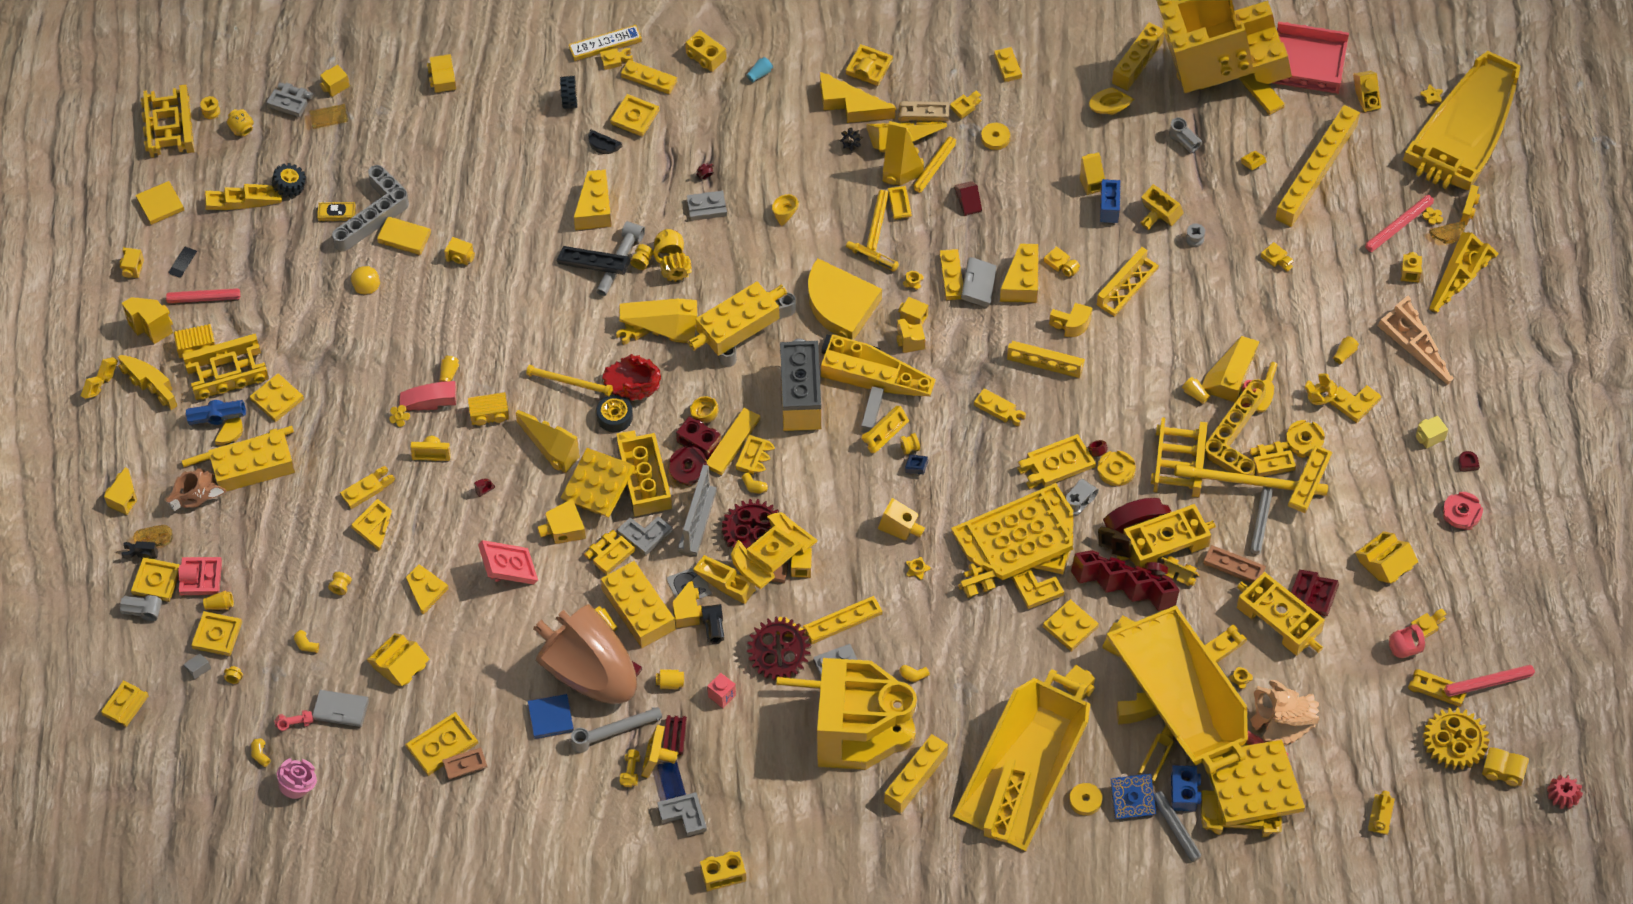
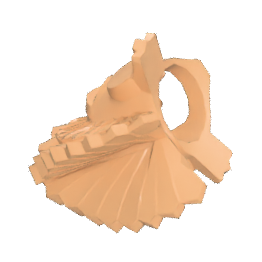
(1288, 717)

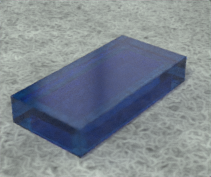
(671, 780)

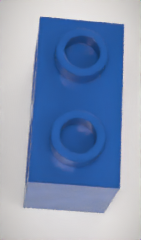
(1110, 201)
(1185, 788)

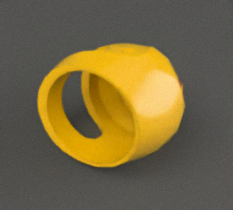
(668, 242)

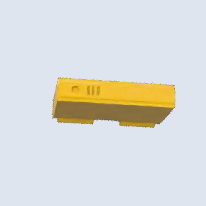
(404, 235)

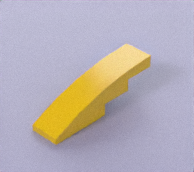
(241, 198)

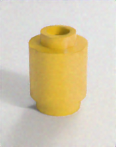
(670, 679)

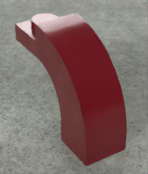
(1135, 513)

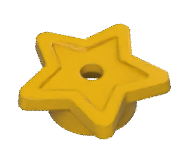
(1432, 99)
(917, 563)

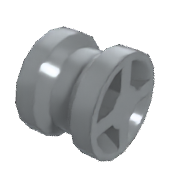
(1197, 239)

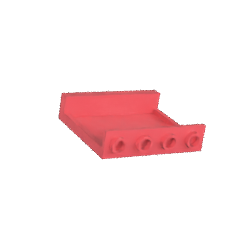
(1314, 56)

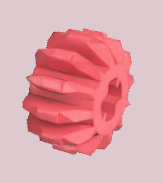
(1564, 799)

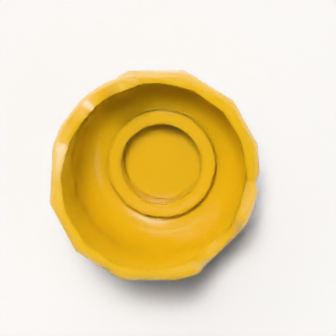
(365, 280)
(704, 409)

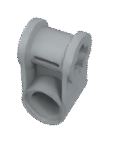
(1081, 496)

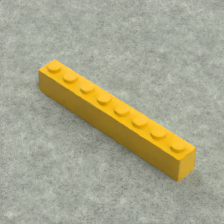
(1317, 166)

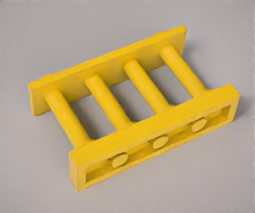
(1197, 451)

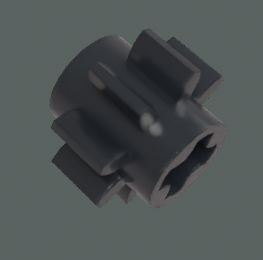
(848, 142)

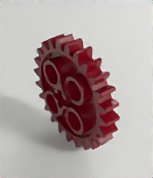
(751, 527)
(796, 646)

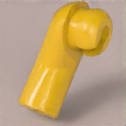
(303, 643)
(913, 675)
(257, 752)

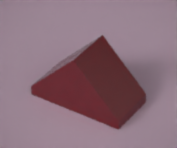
(968, 197)

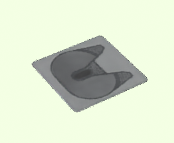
(680, 580)

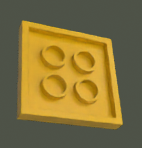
(598, 482)

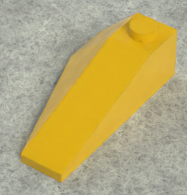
(878, 132)
(901, 156)
(554, 443)

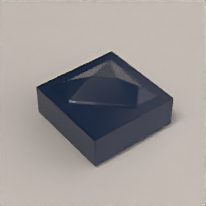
(916, 464)

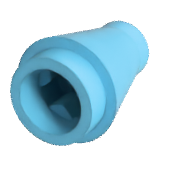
(760, 69)

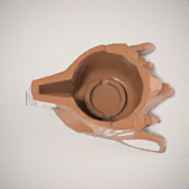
(197, 488)

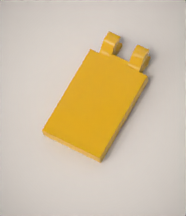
(1056, 462)

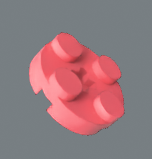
(1462, 520)

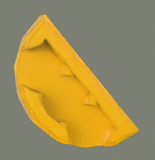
(230, 431)

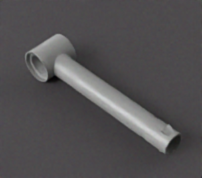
(631, 233)
(612, 729)

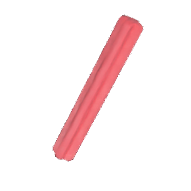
(203, 295)

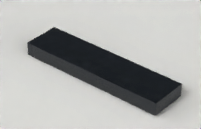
(593, 260)

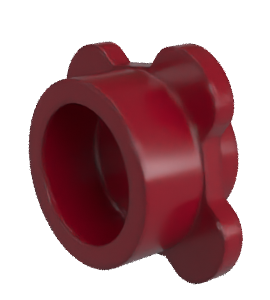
(705, 170)

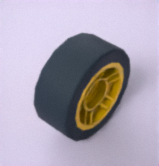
(608, 407)

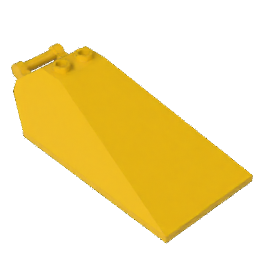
(1185, 686)
(1041, 734)

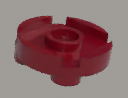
(678, 461)

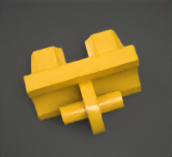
(969, 584)

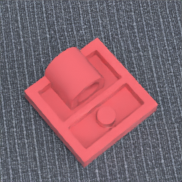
(200, 575)

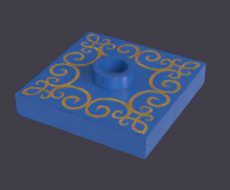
(1133, 796)

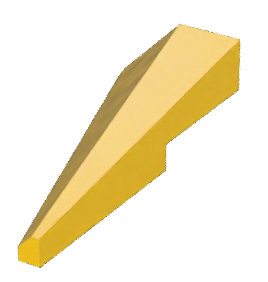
(1467, 259)

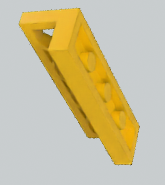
(1122, 277)
(1045, 359)
(999, 797)

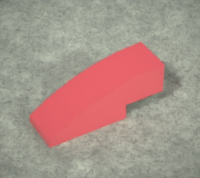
(429, 396)

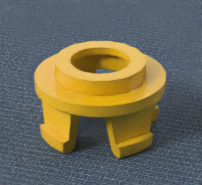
(1325, 385)

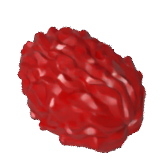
(633, 377)

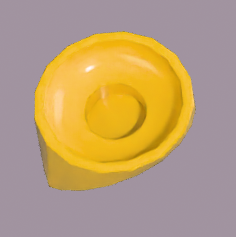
(784, 208)

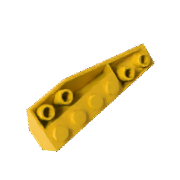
(868, 367)

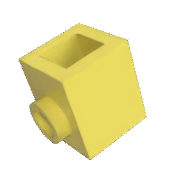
(1431, 431)

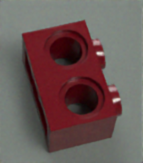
(698, 439)

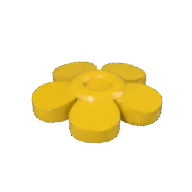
(1432, 216)
(399, 415)

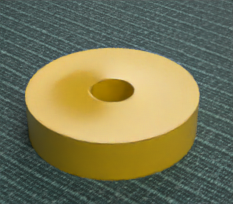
(992, 130)
(1085, 807)

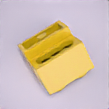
(148, 317)
(1387, 557)
(398, 659)

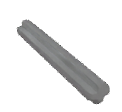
(1261, 520)
(1176, 826)

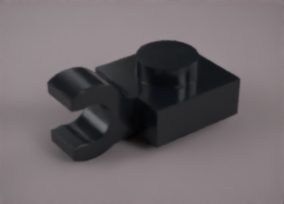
(141, 549)

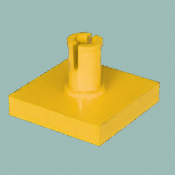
(655, 752)

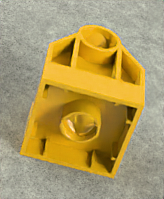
(860, 714)

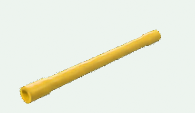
(1190, 472)

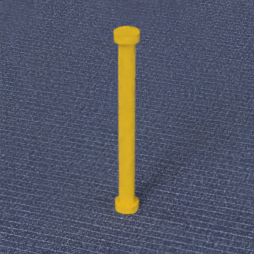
(531, 370)

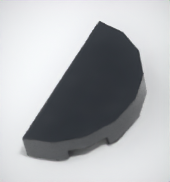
(603, 143)

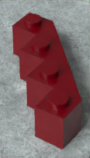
(1115, 575)

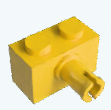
(1161, 207)

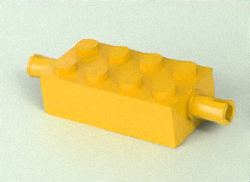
(737, 318)

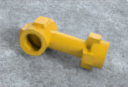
(629, 778)

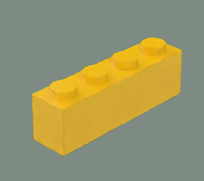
(916, 773)

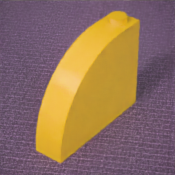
(841, 299)

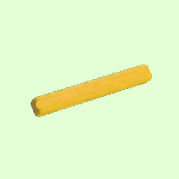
(934, 164)
(877, 220)

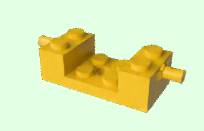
(1187, 531)
(1297, 625)

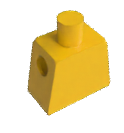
(900, 521)
(563, 524)

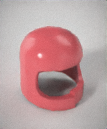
(1402, 643)

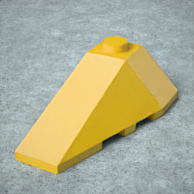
(666, 317)
(1230, 371)

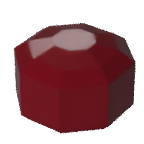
(1097, 448)

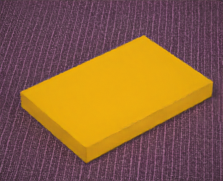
(440, 742)

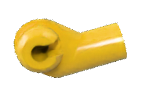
(754, 486)

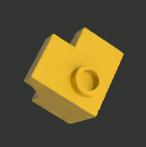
(910, 336)

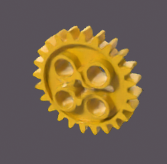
(1446, 751)

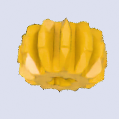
(675, 266)

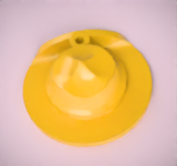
(1109, 101)

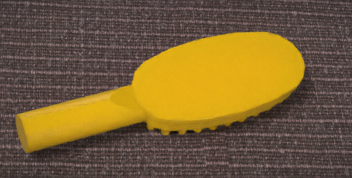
(1269, 388)

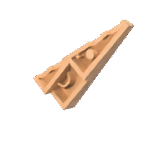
(1408, 331)

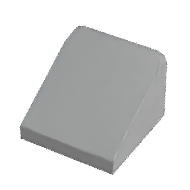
(197, 666)

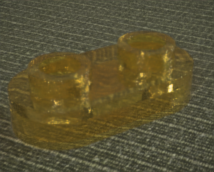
(154, 534)

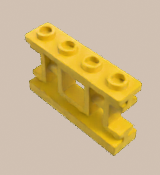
(181, 119)
(222, 354)

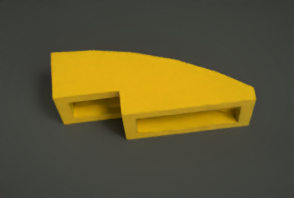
(724, 579)
(1135, 710)

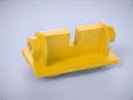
(1186, 572)
(1381, 813)

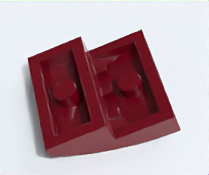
(1315, 591)

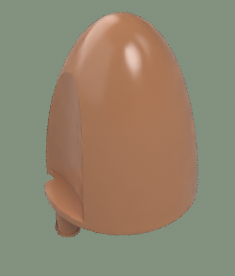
(588, 657)

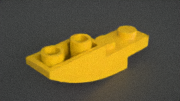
(148, 377)

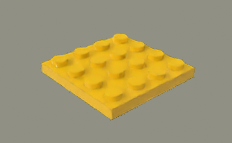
(1257, 786)

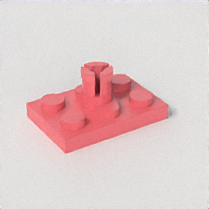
(507, 562)

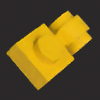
(1059, 259)

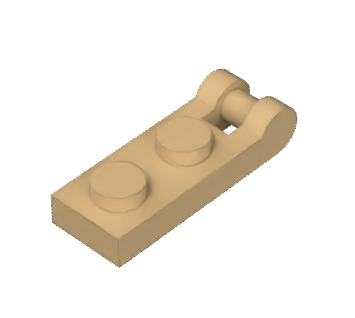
(923, 111)

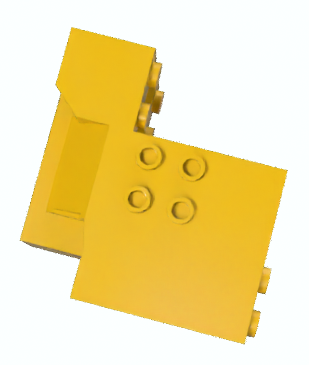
(1220, 44)

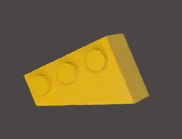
(593, 204)
(1022, 276)

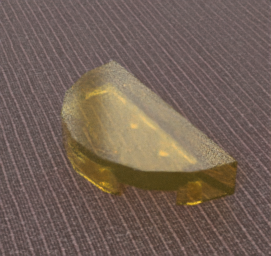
(1448, 233)

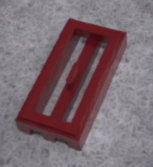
(675, 720)

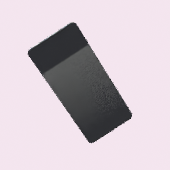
(182, 262)

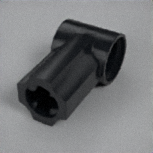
(713, 622)

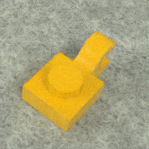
(965, 105)
(1276, 255)
(1429, 624)

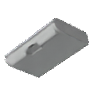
(978, 282)
(340, 708)

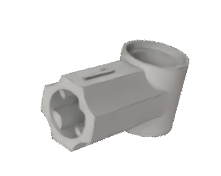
(1184, 135)
(145, 607)

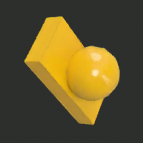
(430, 449)

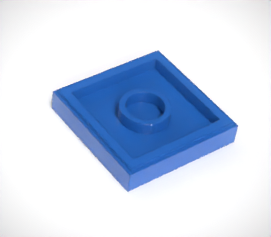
(550, 716)

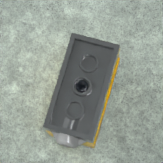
(800, 385)

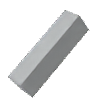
(872, 409)

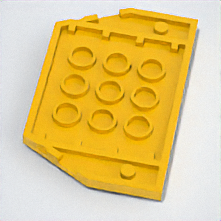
(1019, 533)

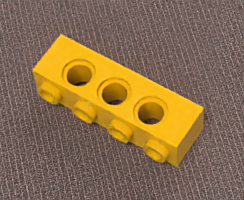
(1138, 56)

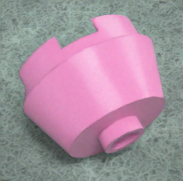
(296, 778)

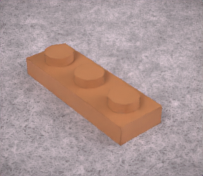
(1233, 564)

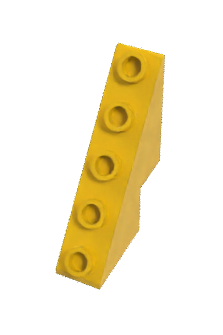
(857, 103)

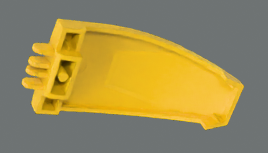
(1466, 124)

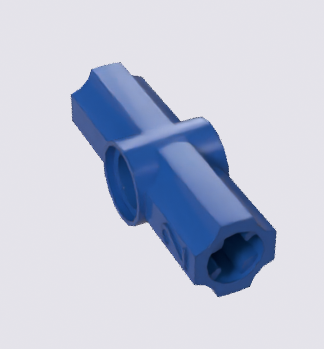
(215, 412)

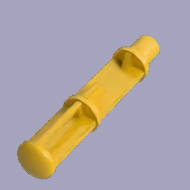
(872, 255)

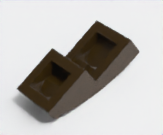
(1114, 540)

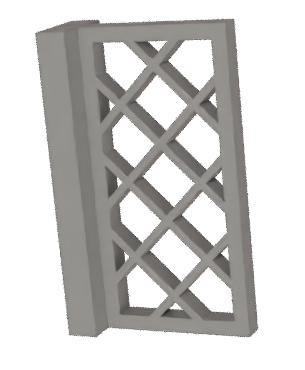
(698, 514)

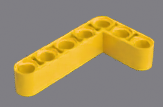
(1234, 429)

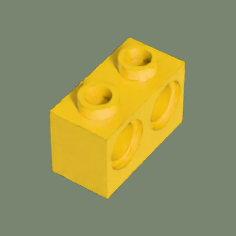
(705, 51)
(724, 875)

